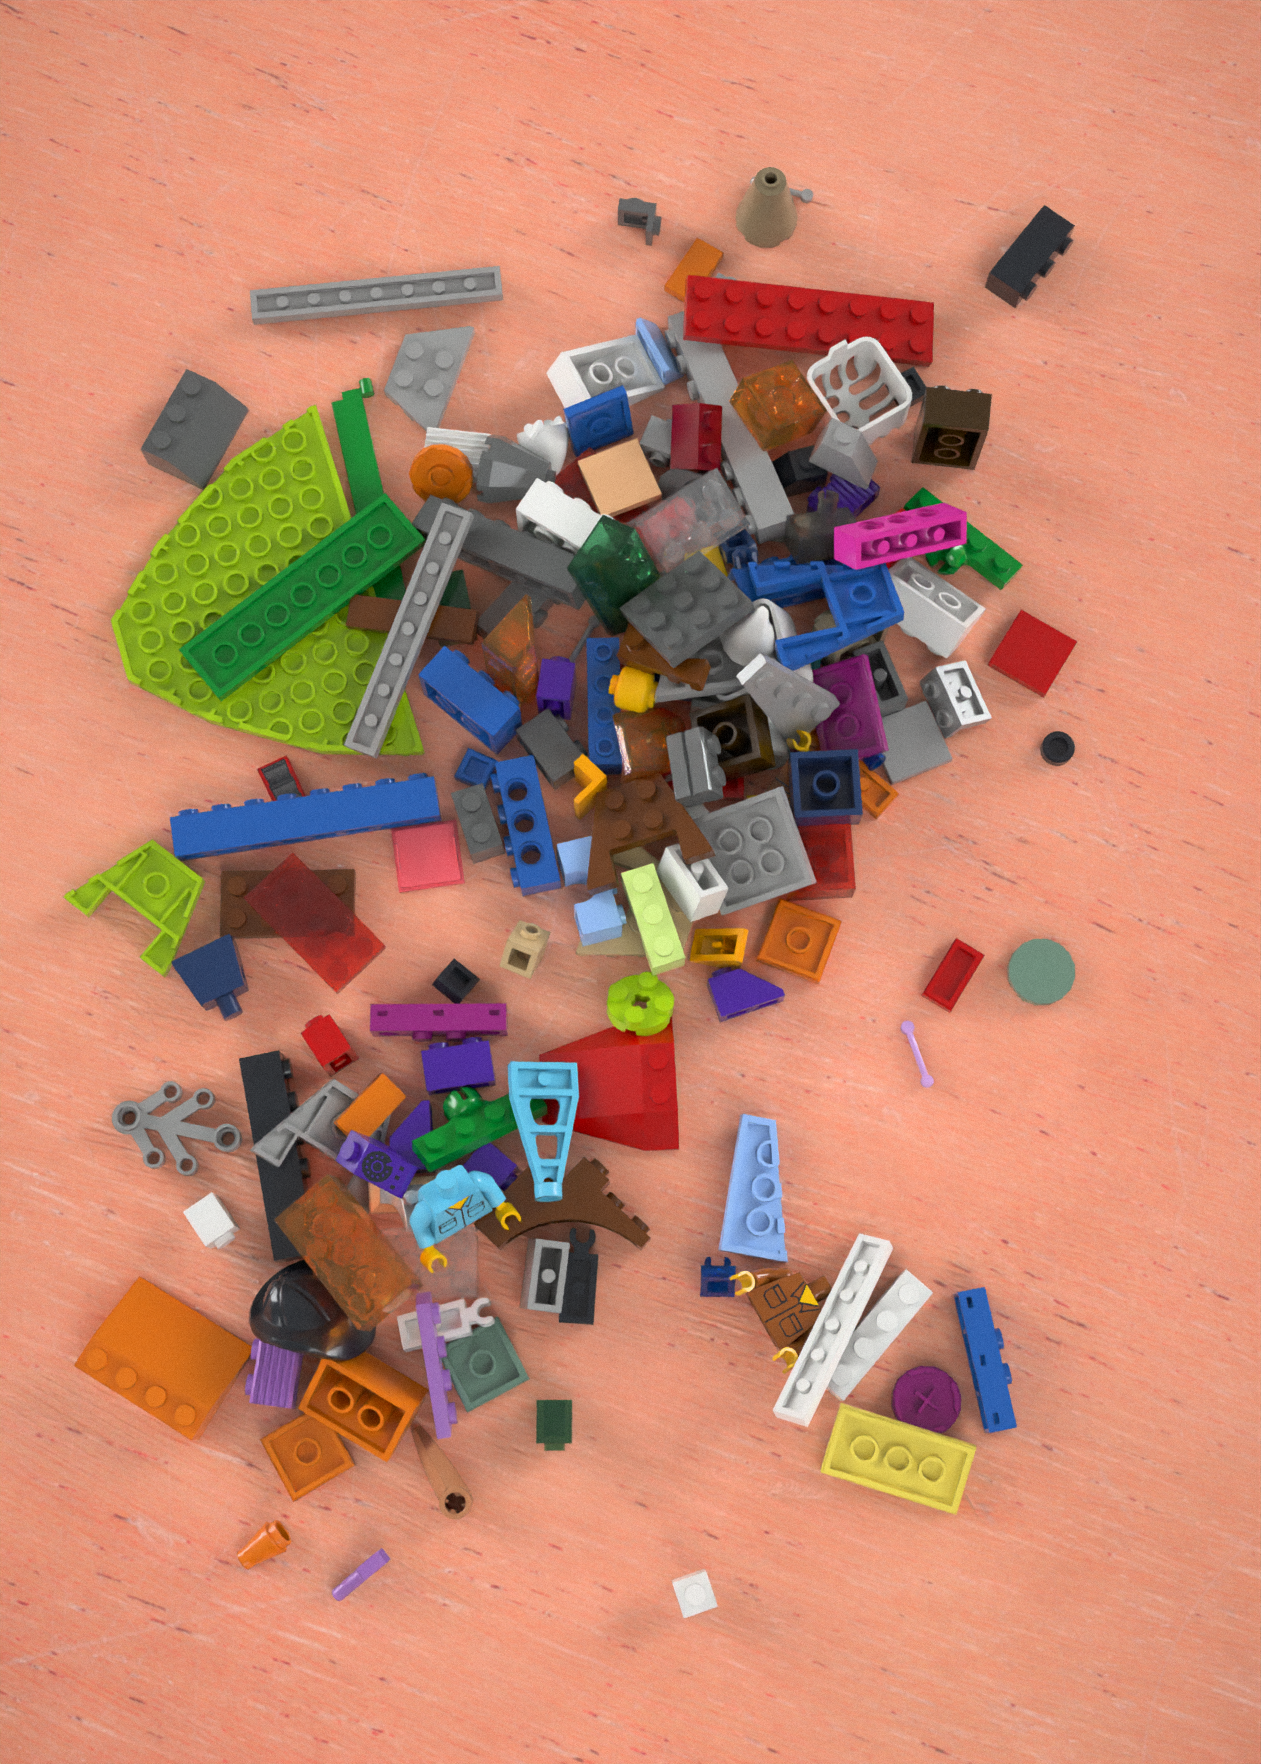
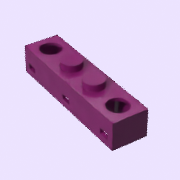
(431, 1020)

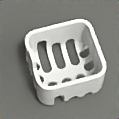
(866, 354)

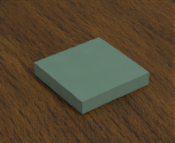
(483, 1365)

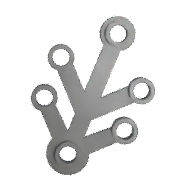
(170, 1126)

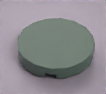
(1041, 972)

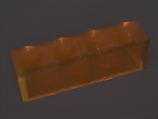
(512, 653)

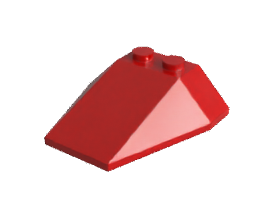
(623, 1088)

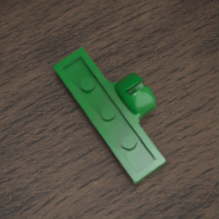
(977, 553)
(470, 1126)

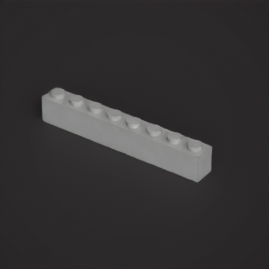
(744, 461)

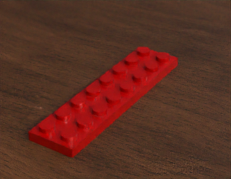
(804, 319)

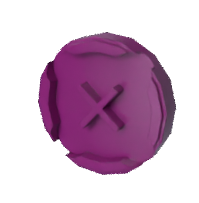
(926, 1399)

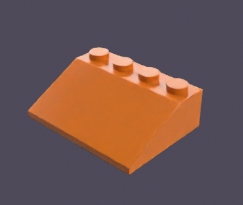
(165, 1358)

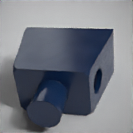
(215, 976)

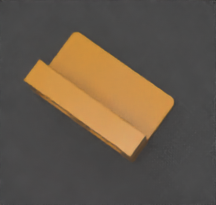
(592, 782)

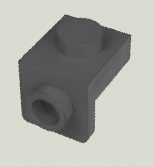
(640, 214)

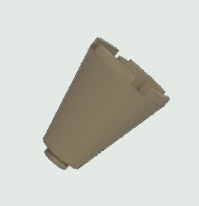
(767, 210)

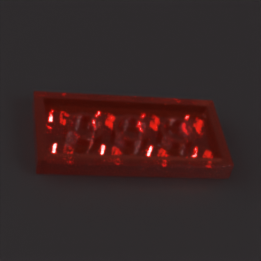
(315, 923)

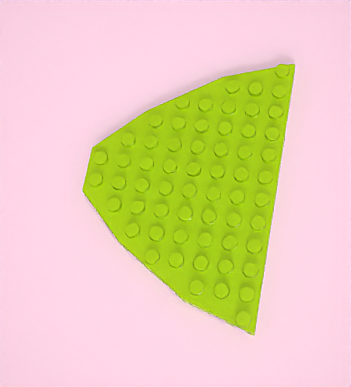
(228, 544)

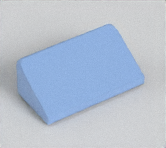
(657, 350)

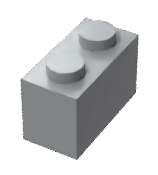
(544, 1275)

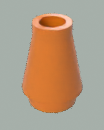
(265, 1544)

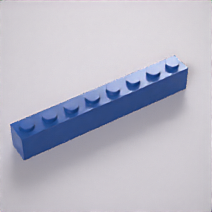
(305, 818)

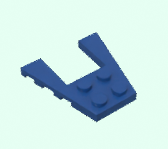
(858, 599)

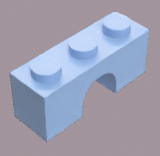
(598, 917)

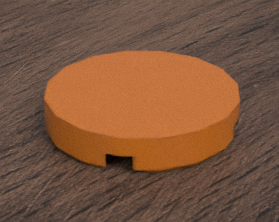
(441, 473)

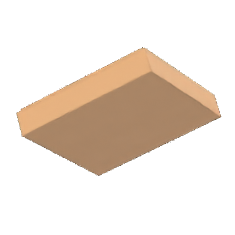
(619, 479)

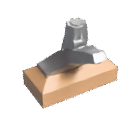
(383, 1202)

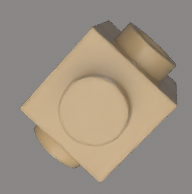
(524, 949)

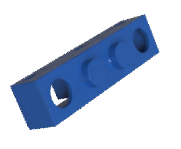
(983, 1348)

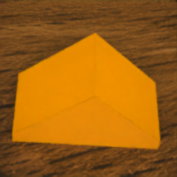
(719, 947)

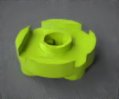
(641, 988)

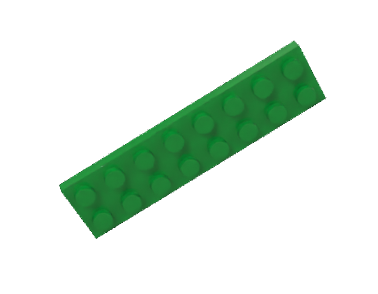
(302, 597)

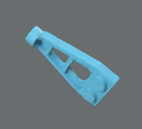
(544, 1081)

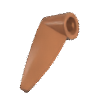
(441, 1474)

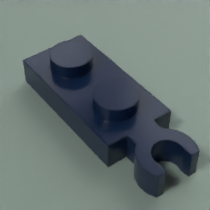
(739, 549)

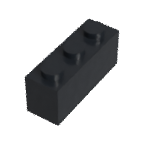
(1030, 257)

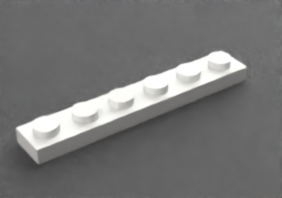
(832, 1330)

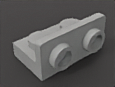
(954, 698)

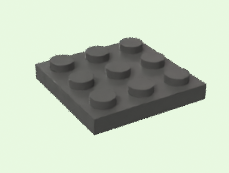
(687, 608)

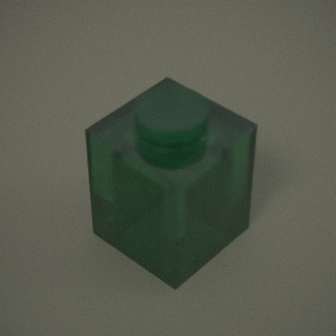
(554, 1424)

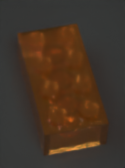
(348, 1253)

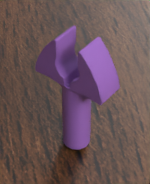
(361, 1574)

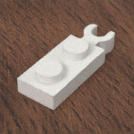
(455, 1322)

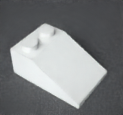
(602, 367)

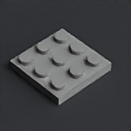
(756, 849)

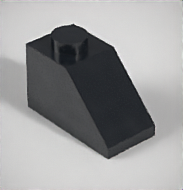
(797, 473)

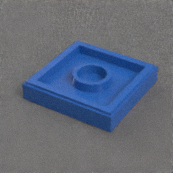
(599, 420)

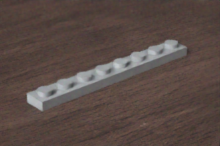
(376, 295)
(409, 630)

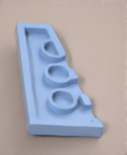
(753, 1203)

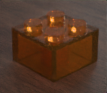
(777, 405)

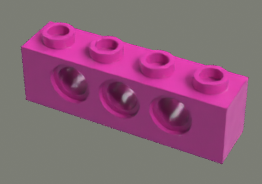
(900, 535)

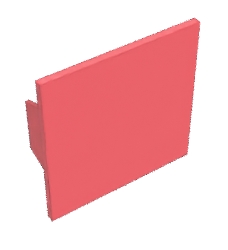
(427, 856)

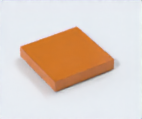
(799, 941)
(306, 1455)

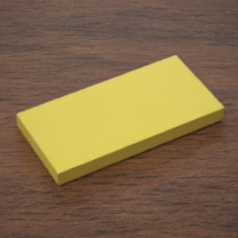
(898, 1458)

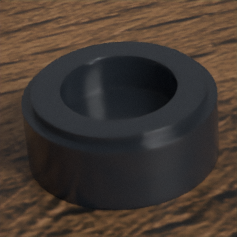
(1057, 748)

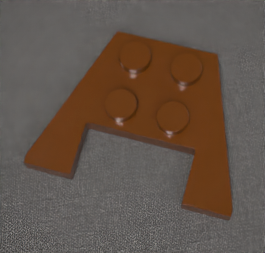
(640, 654)
(636, 817)

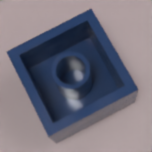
(825, 787)

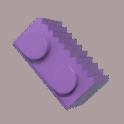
(274, 1377)

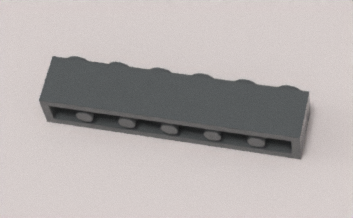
(510, 554)

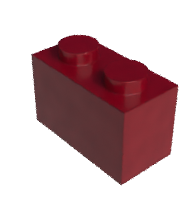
(696, 437)

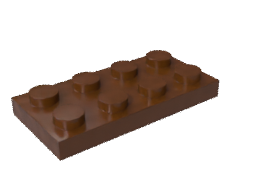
(244, 922)

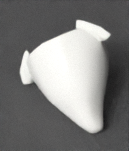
(547, 440)
(750, 637)

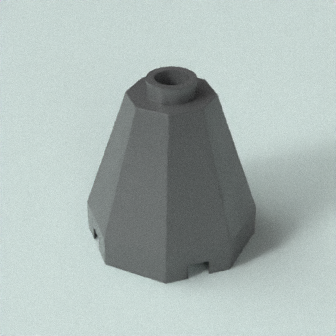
(509, 470)

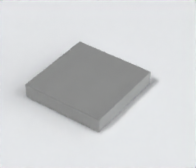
(913, 743)

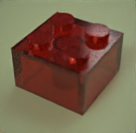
(831, 860)

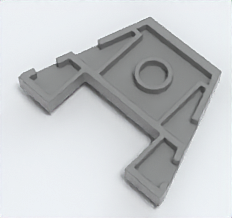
(315, 1125)

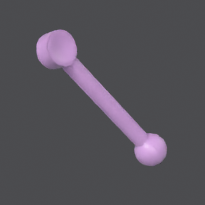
(907, 1028)

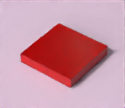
(1032, 653)

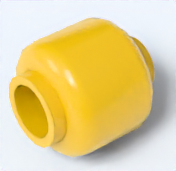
(633, 690)

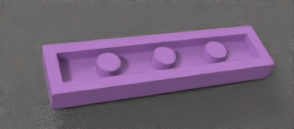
(438, 1379)

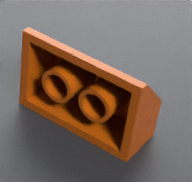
(364, 1402)

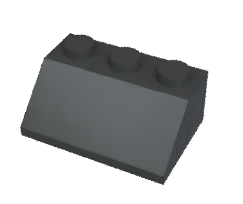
(194, 430)

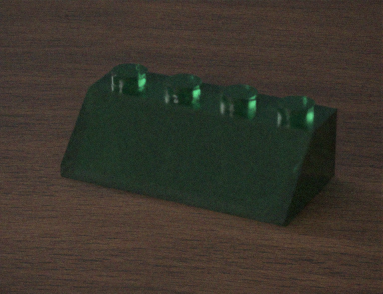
(612, 571)

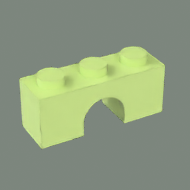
(653, 919)

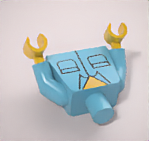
(452, 1204)

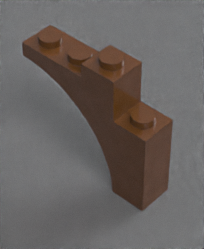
(580, 1203)

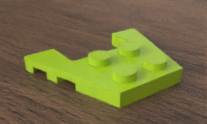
(155, 887)

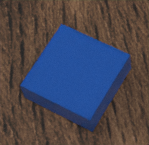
(475, 769)

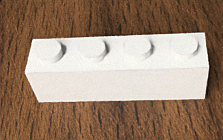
(877, 1332)

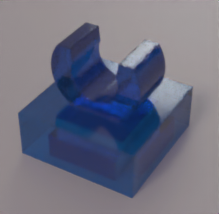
(716, 1279)

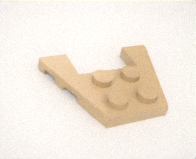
(630, 942)

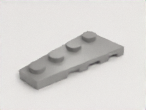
(786, 696)

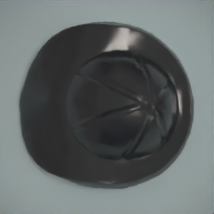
(304, 1318)

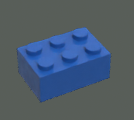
(471, 699)

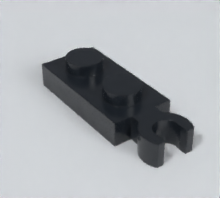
(580, 1282)

